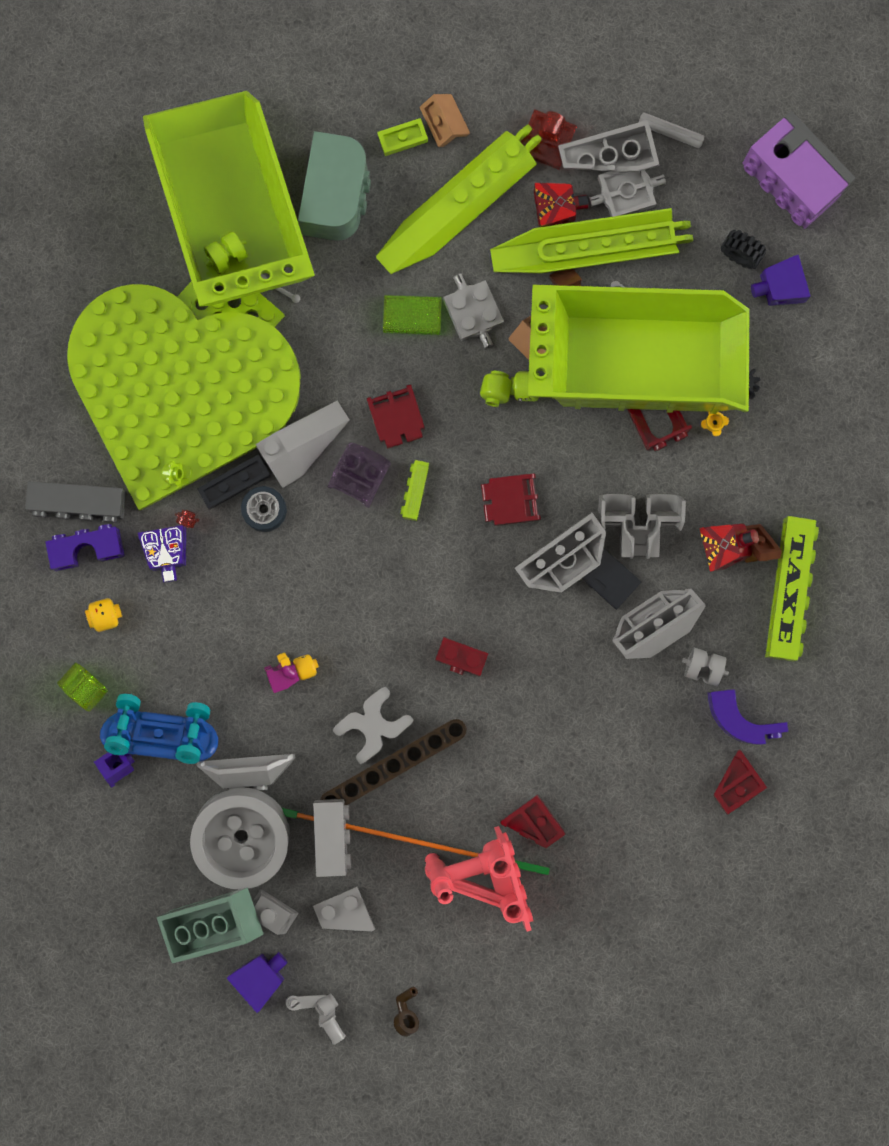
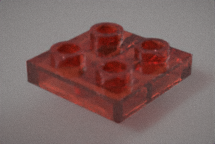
(553, 132)

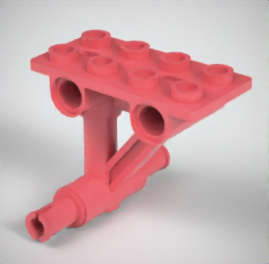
(505, 875)

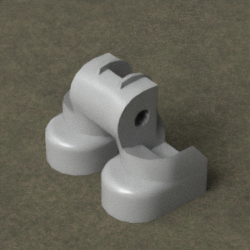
(641, 540)

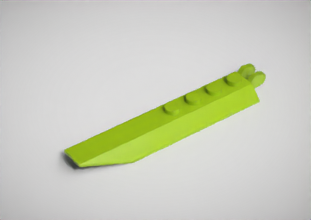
(460, 201)
(591, 243)

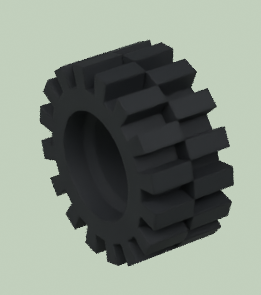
(743, 249)

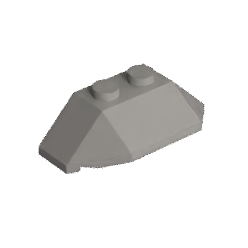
(565, 557)
(657, 623)
(247, 771)

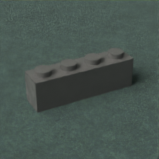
(75, 501)

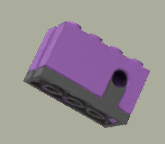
(797, 170)

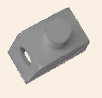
(273, 913)

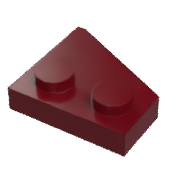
(738, 784)
(535, 823)

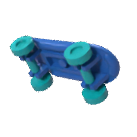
(159, 735)

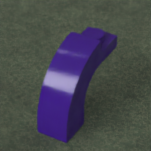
(727, 716)

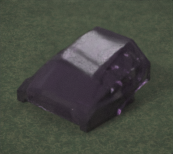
(359, 473)

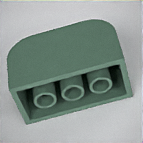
(334, 188)

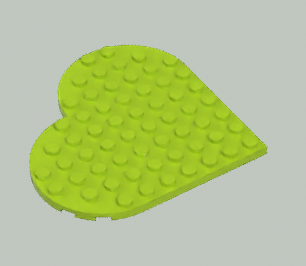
(178, 385)

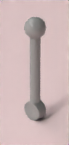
(295, 298)

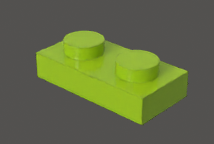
(402, 137)

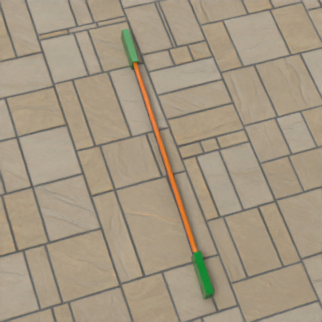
(522, 865)

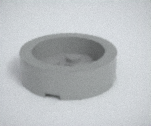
(236, 862)

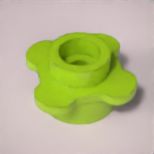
(173, 473)

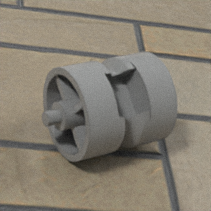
(707, 667)

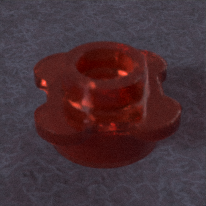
(186, 518)

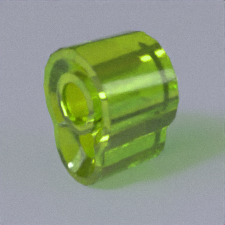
(82, 687)

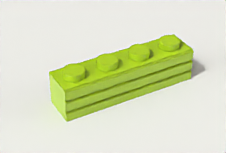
(415, 491)

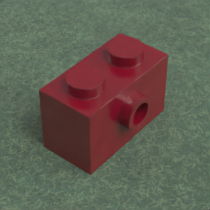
(461, 657)

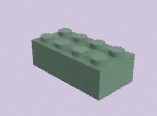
(210, 925)

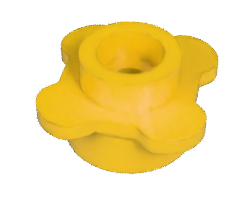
(715, 429)

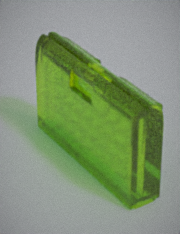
(412, 315)

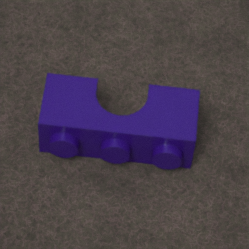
(64, 550)

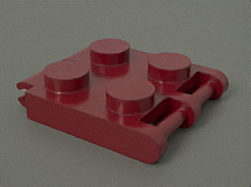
(396, 417)
(510, 500)

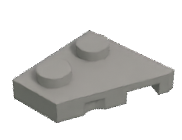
(344, 912)

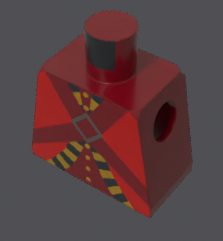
(557, 203)
(727, 545)

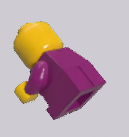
(289, 672)

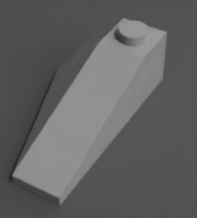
(616, 150)
(301, 443)

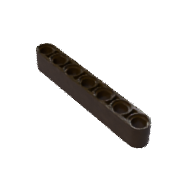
(402, 756)

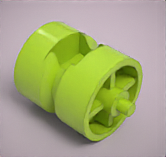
(227, 251)

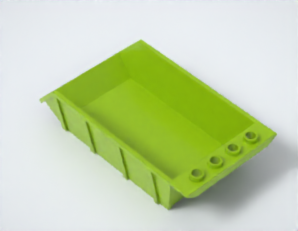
(224, 179)
(640, 348)

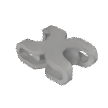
(373, 725)

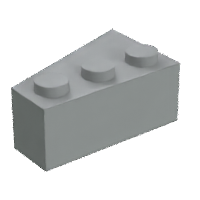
(331, 837)

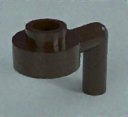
(406, 1020)

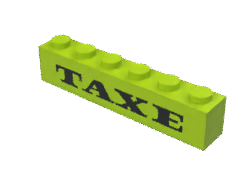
(790, 589)

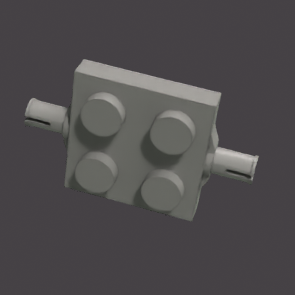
(626, 192)
(473, 310)

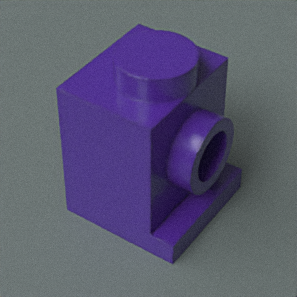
(107, 764)

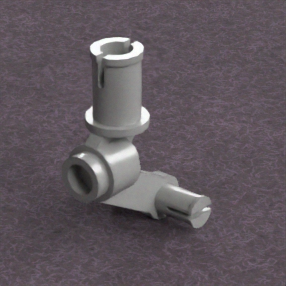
(325, 1006)

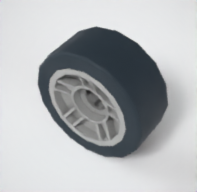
(260, 497)

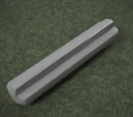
(673, 131)

